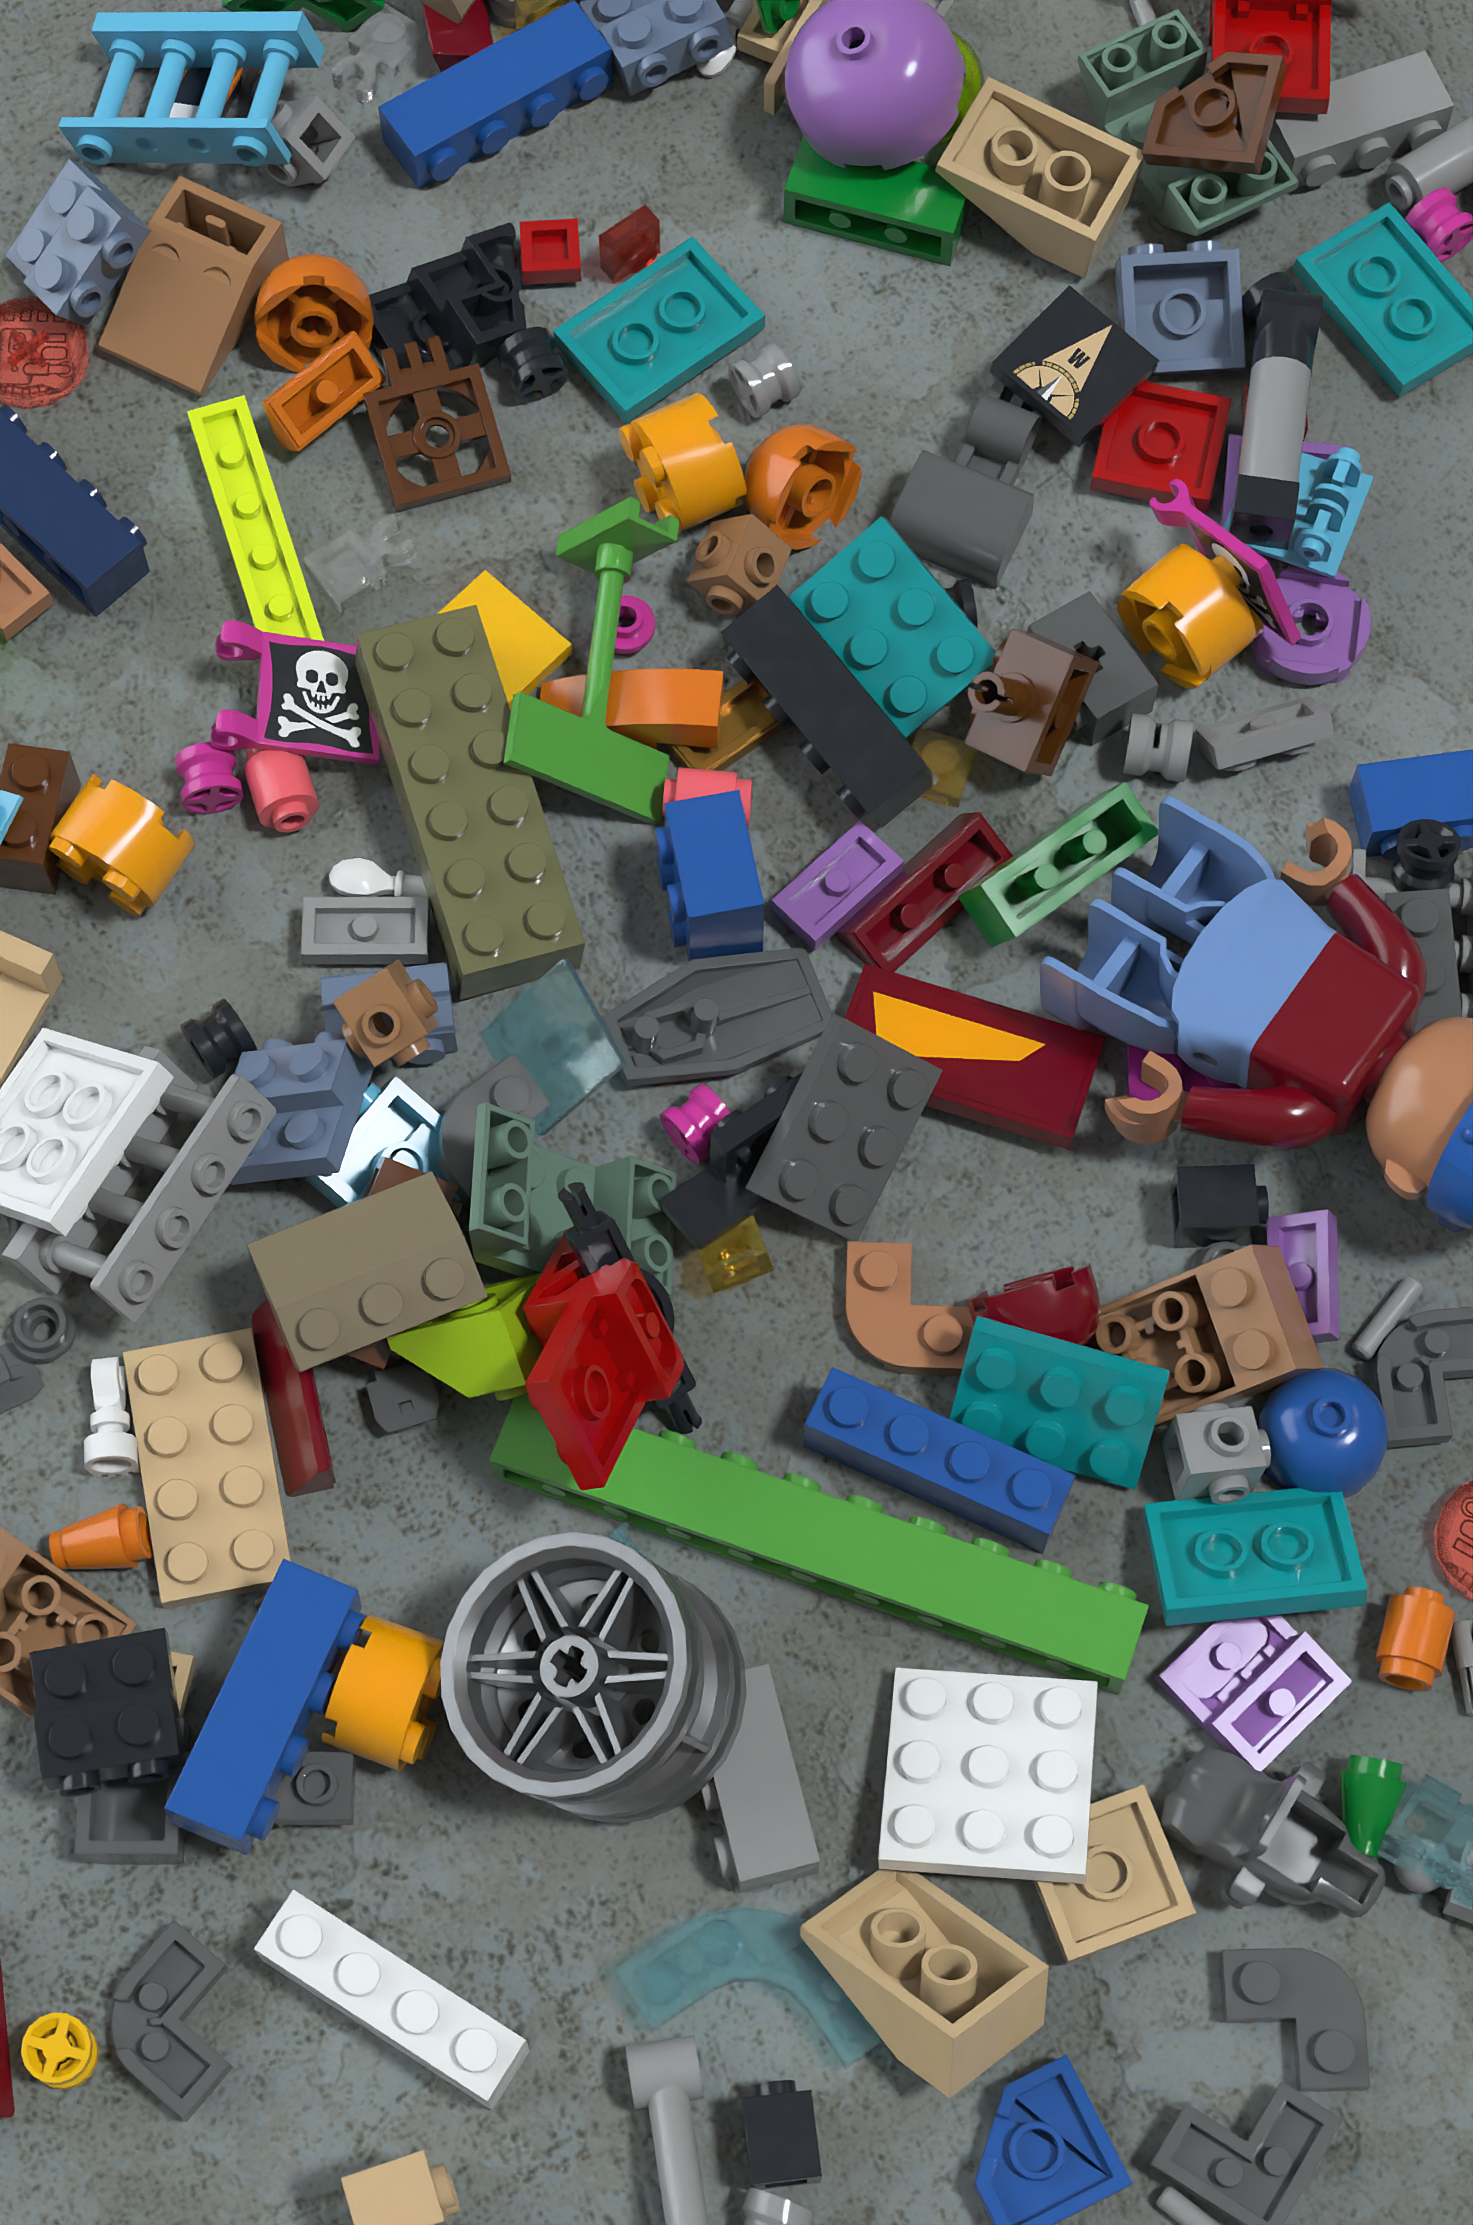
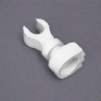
(110, 1448)

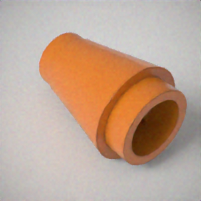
(104, 1540)

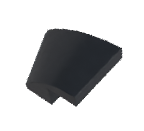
(461, 297)

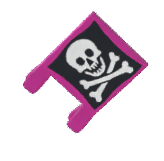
(1258, 581)
(305, 698)

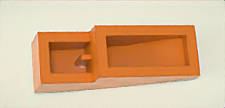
(652, 704)

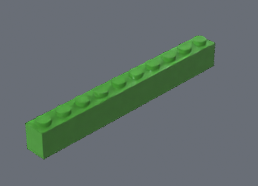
(842, 1548)

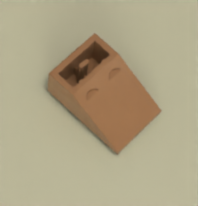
(193, 285)
(1217, 1329)
(43, 1611)

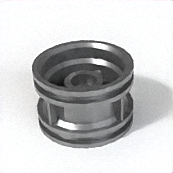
(543, 1597)

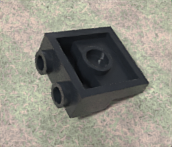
(106, 1712)

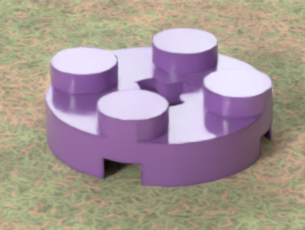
(1326, 654)

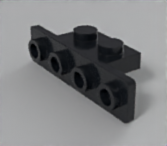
(718, 1195)

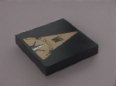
(1074, 366)

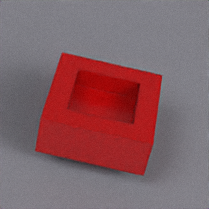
(550, 251)

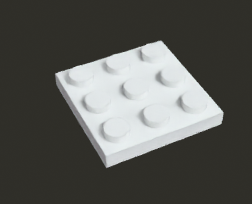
(68, 1123)
(989, 1775)

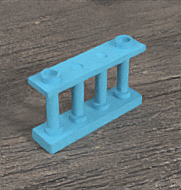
(184, 42)

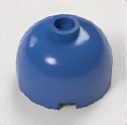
(1324, 1432)

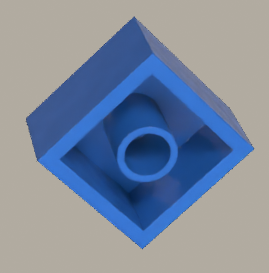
(710, 877)

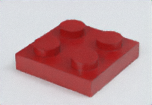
(1161, 438)

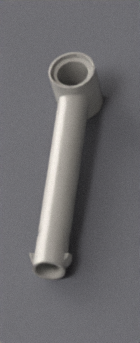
(665, 2081)

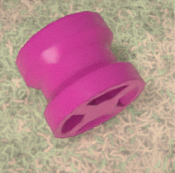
(1441, 223)
(208, 778)
(694, 1122)

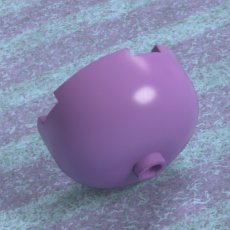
(874, 81)

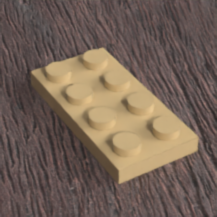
(207, 1467)

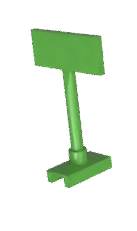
(582, 750)

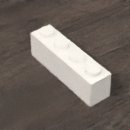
(392, 1999)

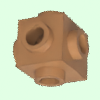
(737, 563)
(366, 1020)

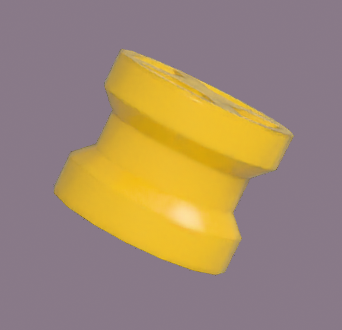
(47, 2045)

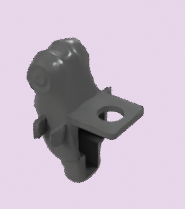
(1269, 1835)

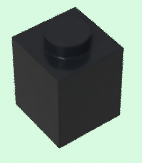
(1217, 1205)
(780, 2136)

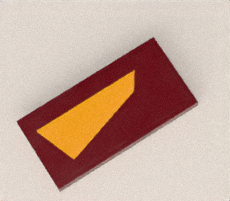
(994, 1059)

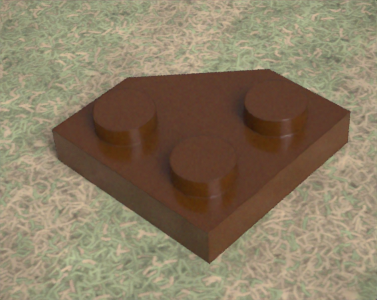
(1220, 117)

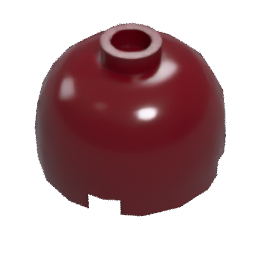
(1050, 1303)

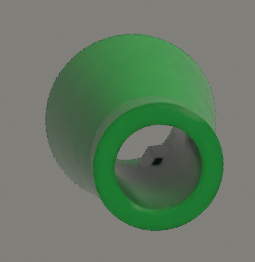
(1369, 1800)

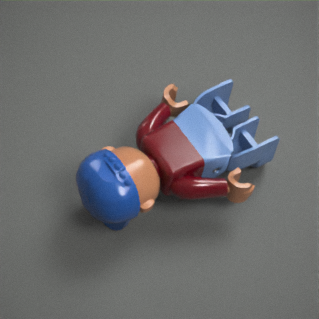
(1275, 1007)

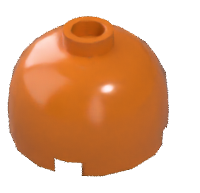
(309, 308)
(801, 481)

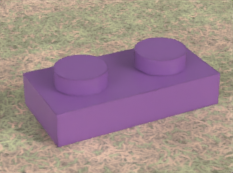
(837, 885)
(1311, 1258)

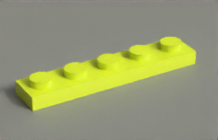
(253, 519)

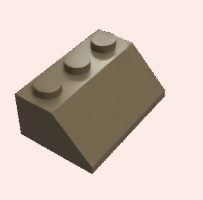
(366, 1271)

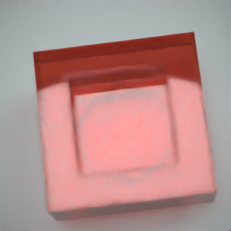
(630, 244)

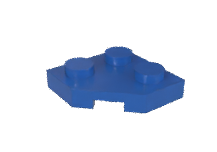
(1047, 2151)

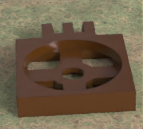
(422, 383)

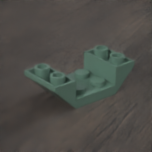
(1122, 86)
(518, 1208)

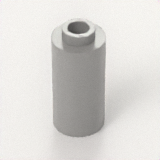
(1434, 165)

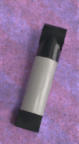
(1275, 418)

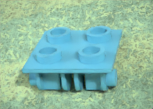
(1326, 512)

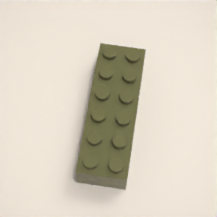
(466, 811)

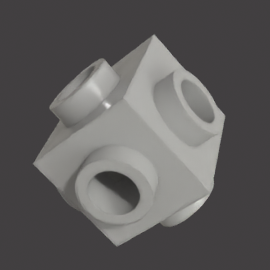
(312, 137)
(1215, 1453)

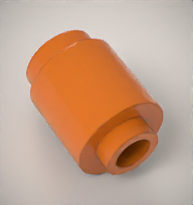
(1414, 1639)

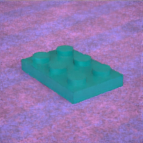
(1391, 298)
(659, 329)
(894, 627)
(1060, 1401)
(1253, 1556)

